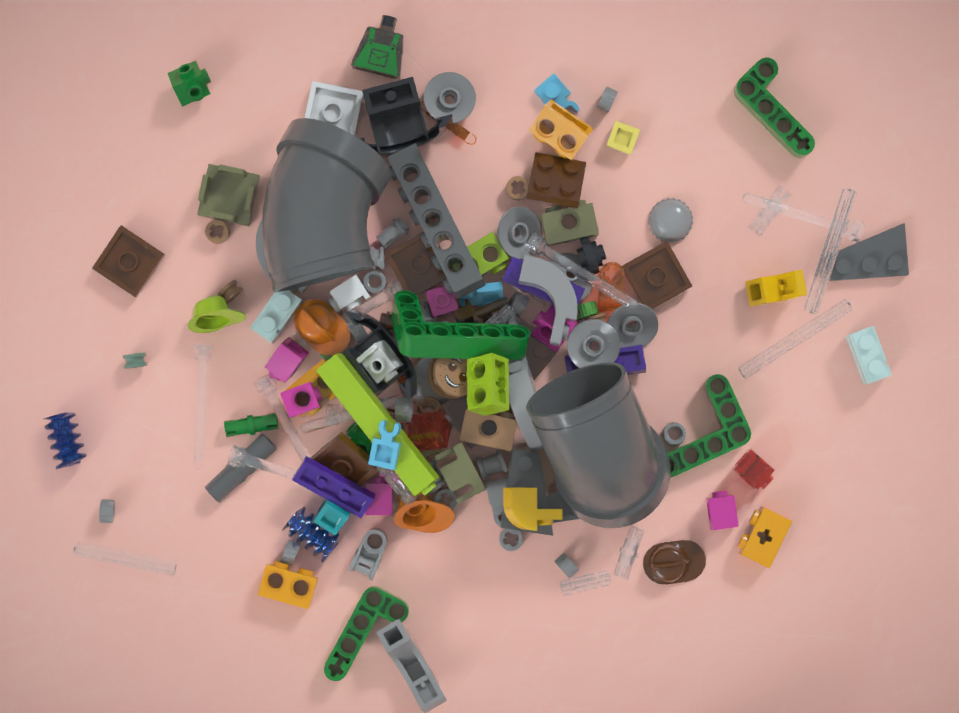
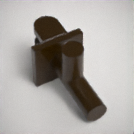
(469, 315)

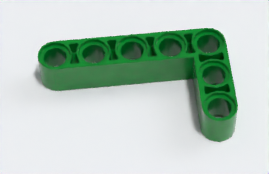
(452, 340)
(724, 434)

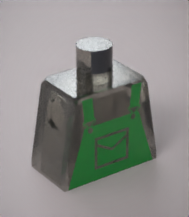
(381, 50)

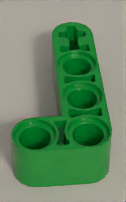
(778, 111)
(359, 635)

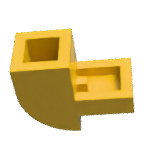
(776, 288)
(522, 510)

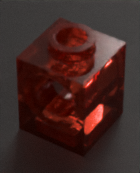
(429, 430)
(754, 470)

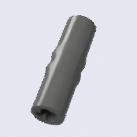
(231, 477)

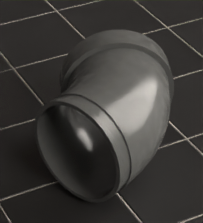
(319, 205)
(601, 445)

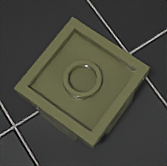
(228, 194)
(460, 472)

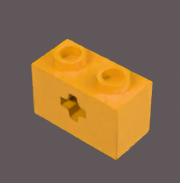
(777, 528)

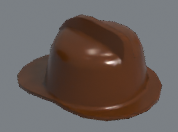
(674, 562)

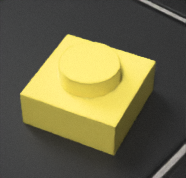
(623, 138)

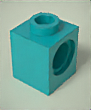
(331, 517)

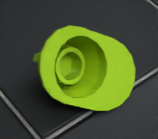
(213, 314)

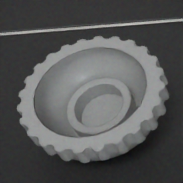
(670, 220)

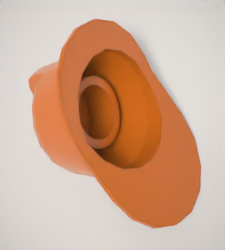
(322, 327)
(424, 515)

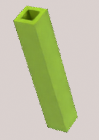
(368, 414)

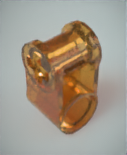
(606, 303)

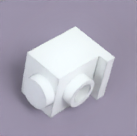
(348, 294)
(384, 354)

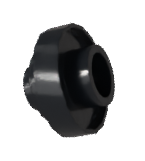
(591, 255)

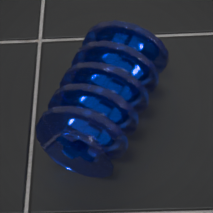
(64, 439)
(311, 533)

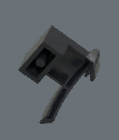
(398, 117)
(379, 333)

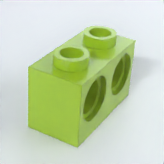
(477, 249)
(488, 384)

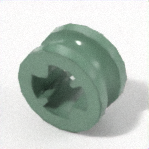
(134, 360)

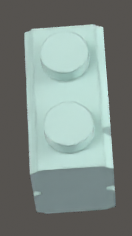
(276, 315)
(868, 355)

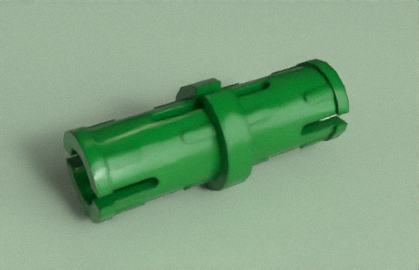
(251, 425)

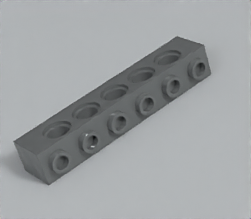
(411, 161)

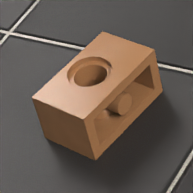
(501, 439)

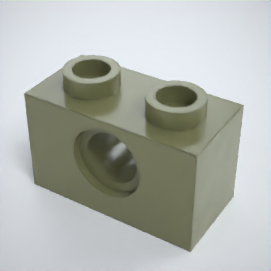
(555, 232)

